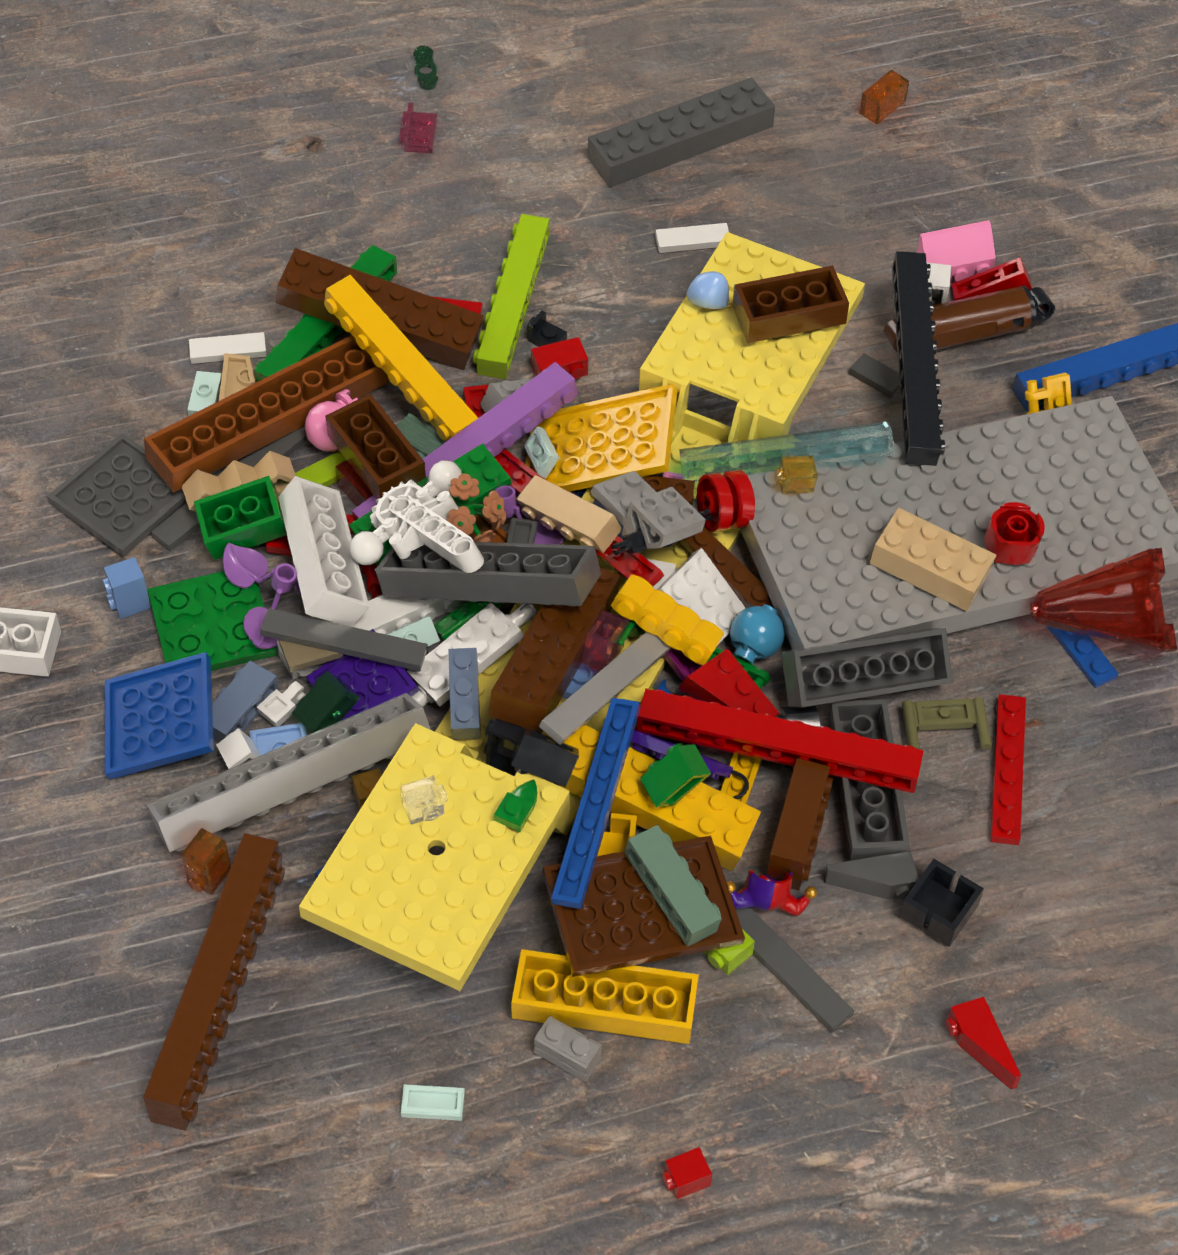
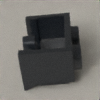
(501, 744)

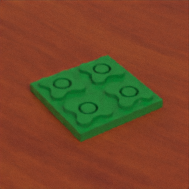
(208, 618)

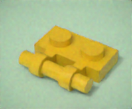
(1055, 392)

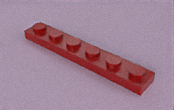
(1008, 770)

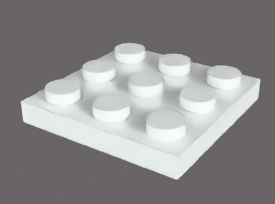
(704, 590)

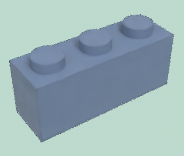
(464, 693)
(238, 701)

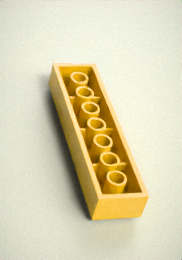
(696, 815)

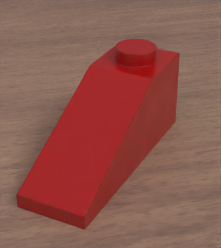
(997, 278)
(982, 1039)

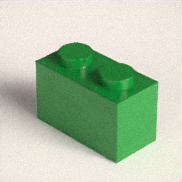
(675, 775)

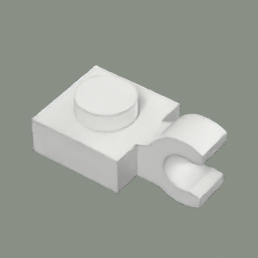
(279, 705)

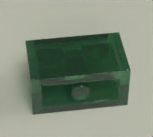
(325, 703)

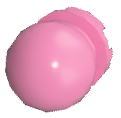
(316, 422)

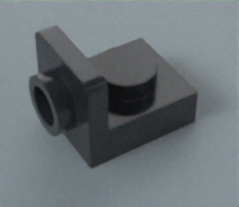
(542, 332)

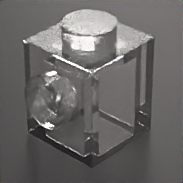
(423, 799)

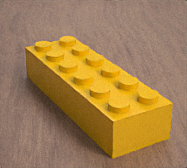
(616, 1001)

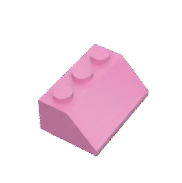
(964, 247)

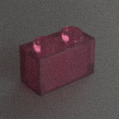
(602, 640)

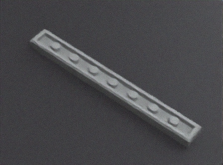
(603, 686)

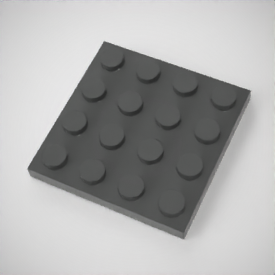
(117, 496)

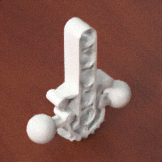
(416, 519)

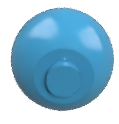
(756, 633)

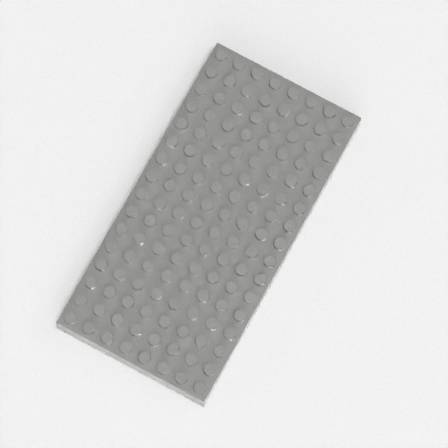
(1064, 462)

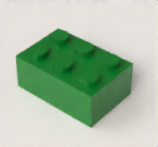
(241, 516)

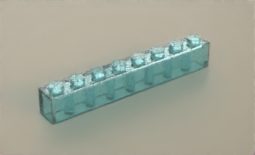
(766, 453)

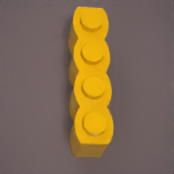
(672, 622)

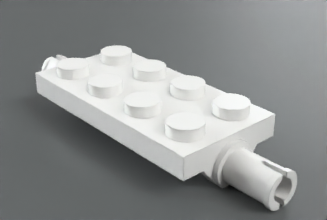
(487, 631)

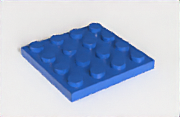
(158, 716)

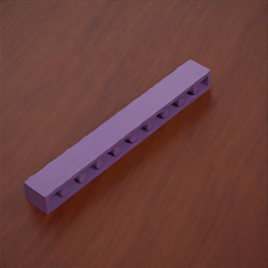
(504, 422)

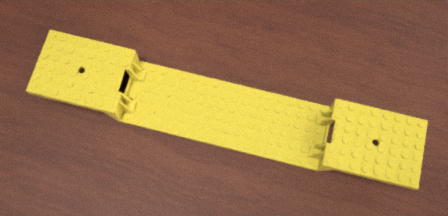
(445, 907)

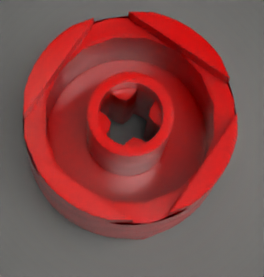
(1014, 533)

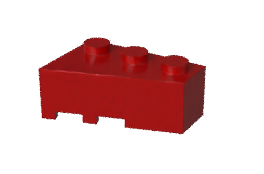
(728, 684)

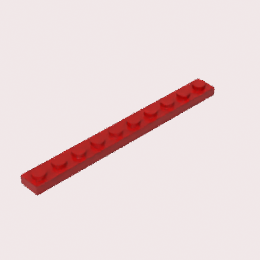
(623, 563)

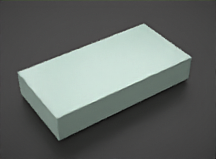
(432, 1102)

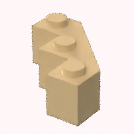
(236, 474)

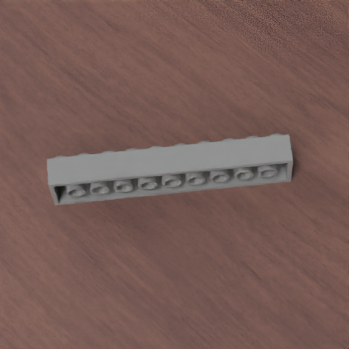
(286, 772)

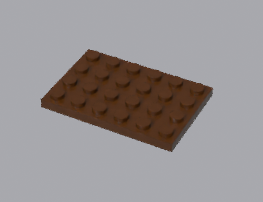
(623, 921)

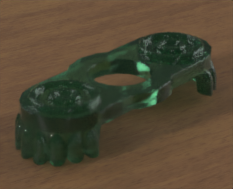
(424, 58)

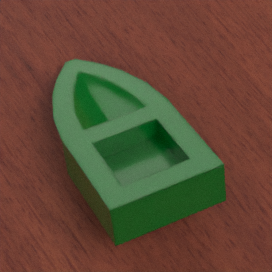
(517, 806)

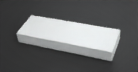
(690, 237)
(213, 348)

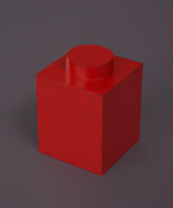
(687, 1173)

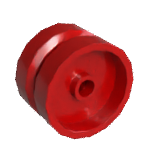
(727, 498)

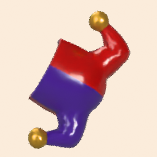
(770, 894)

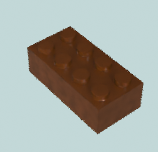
(790, 304)
(374, 446)
(800, 822)

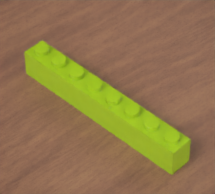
(513, 296)

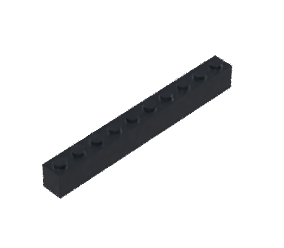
(916, 359)

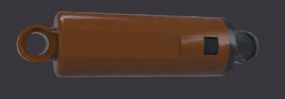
(985, 316)

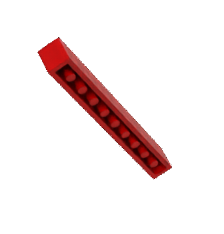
(779, 739)

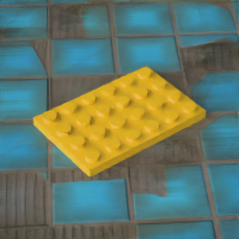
(611, 438)

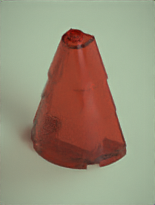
(1112, 603)

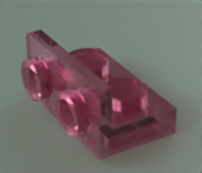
(418, 130)

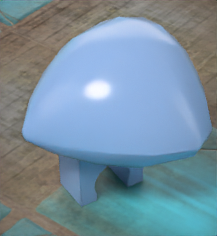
(709, 291)

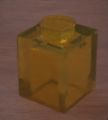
(796, 474)

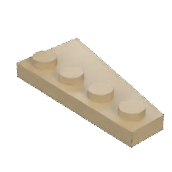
(236, 374)

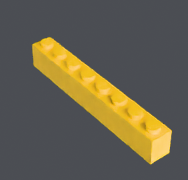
(398, 358)

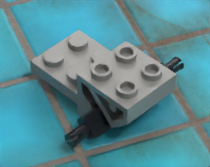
(648, 516)

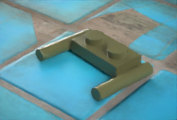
(946, 715)

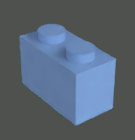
(126, 588)

